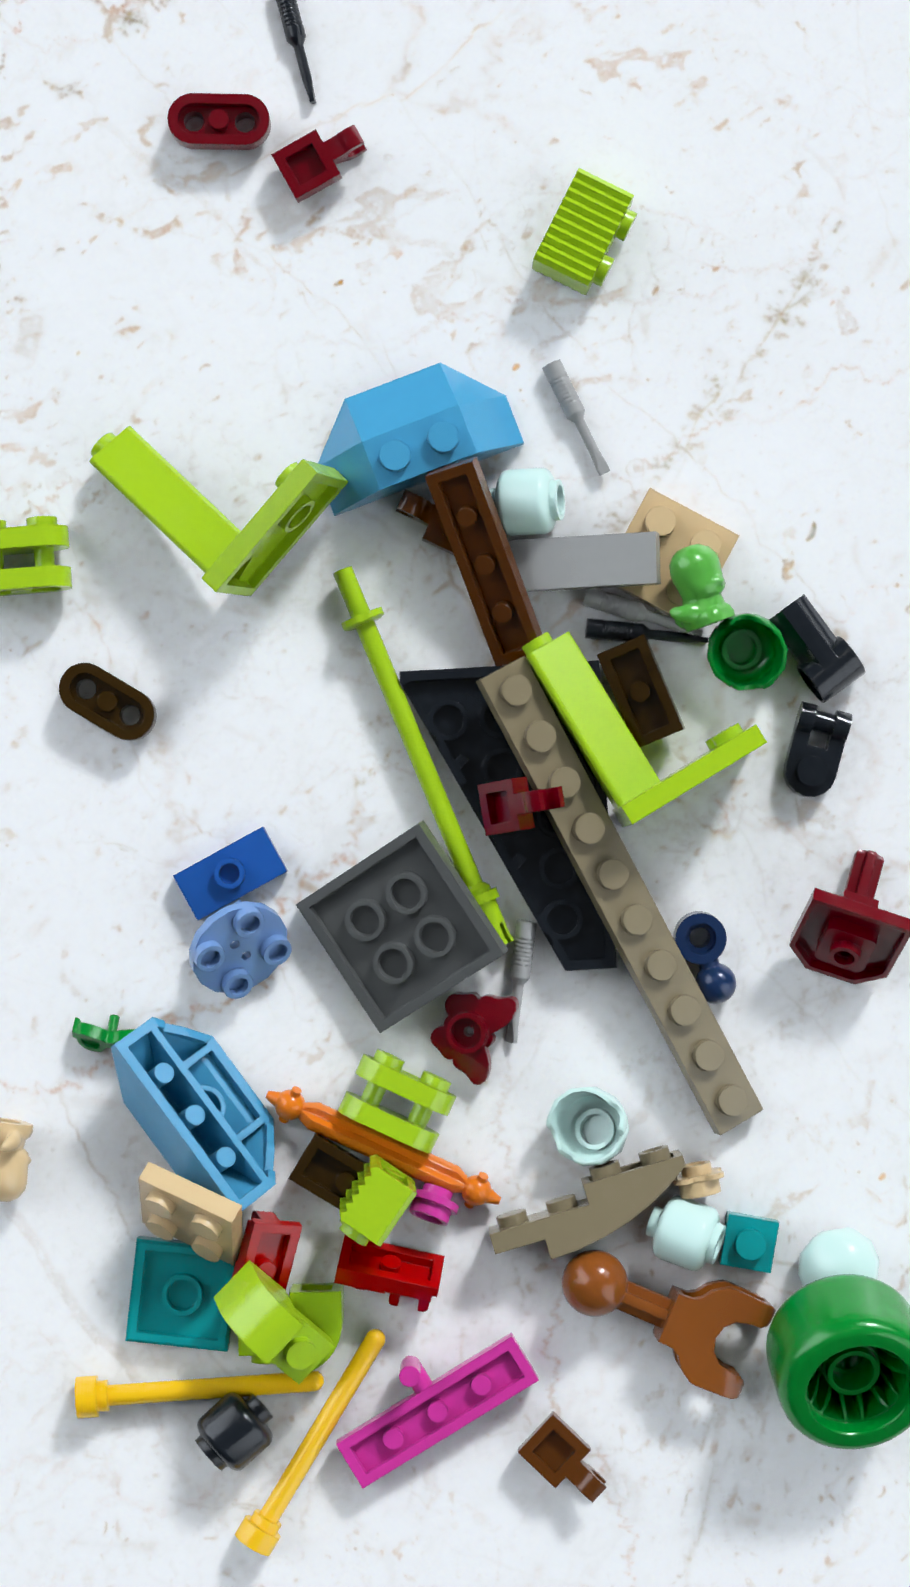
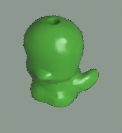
(700, 582)

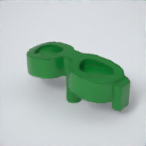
(97, 1038)

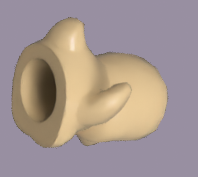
(13, 1158)

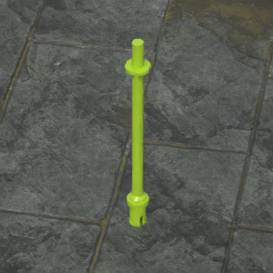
(364, 622)

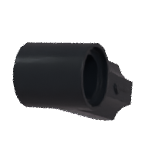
(824, 660)

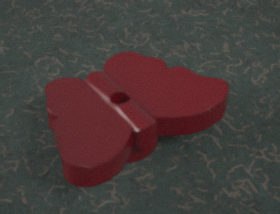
(485, 1017)

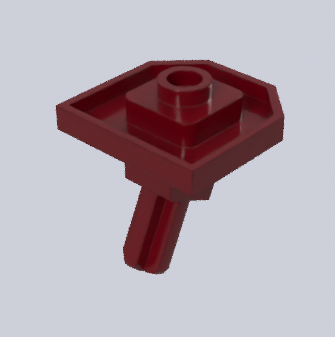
(848, 932)

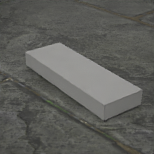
(588, 561)

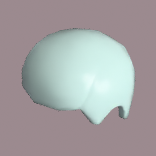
(588, 1125)
(837, 1254)

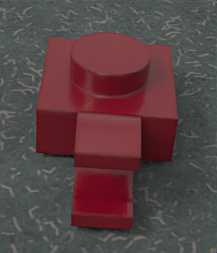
(311, 163)
(509, 804)

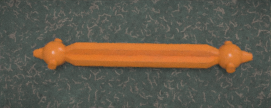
(418, 1164)

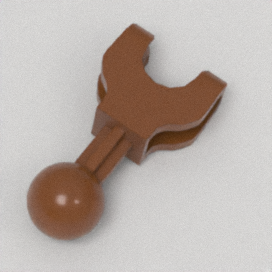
(684, 1320)

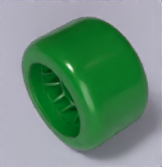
(843, 1361)

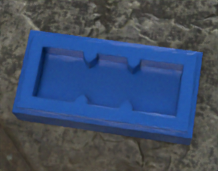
(230, 873)

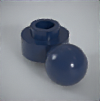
(714, 979)

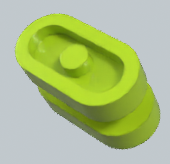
(42, 538)
(386, 1073)

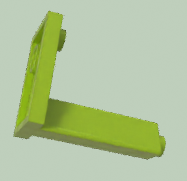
(230, 558)
(608, 742)

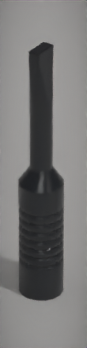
(296, 36)
(627, 631)

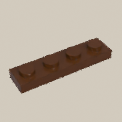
(484, 558)

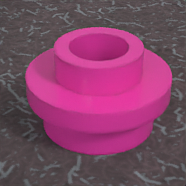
(433, 1204)

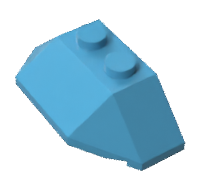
(411, 427)
(197, 1109)

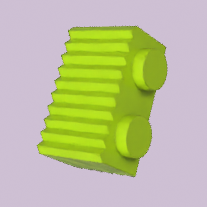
(583, 232)
(375, 1202)

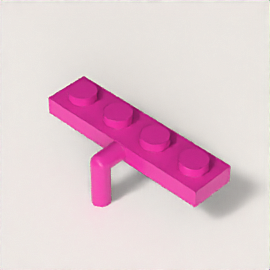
(435, 1408)

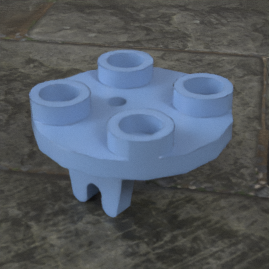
(222, 964)

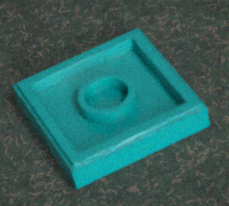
(175, 1297)

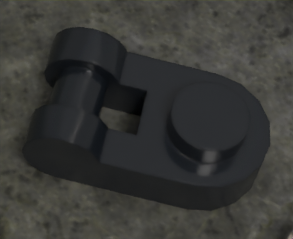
(809, 768)

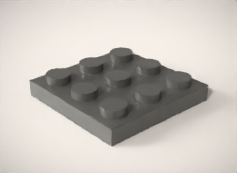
(402, 927)

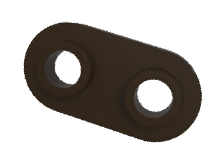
(108, 703)

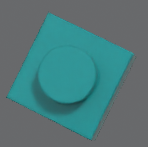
(749, 1242)

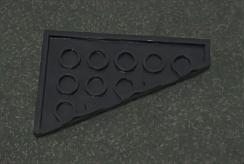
(534, 857)

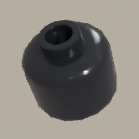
(234, 1431)

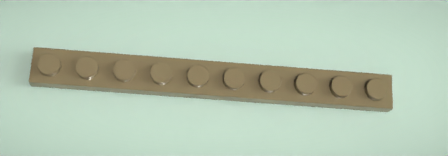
(621, 897)

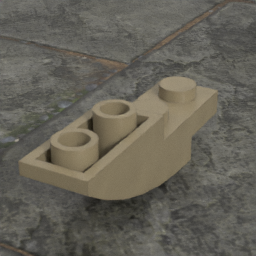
(611, 1201)

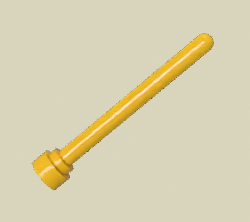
(97, 1395)
(261, 1529)

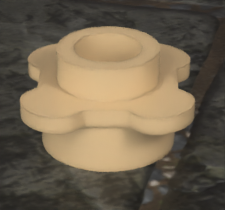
(698, 1180)

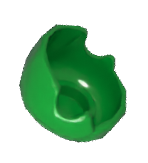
(747, 652)

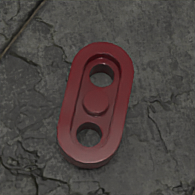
(220, 119)

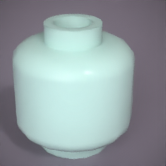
(528, 501)
(686, 1233)

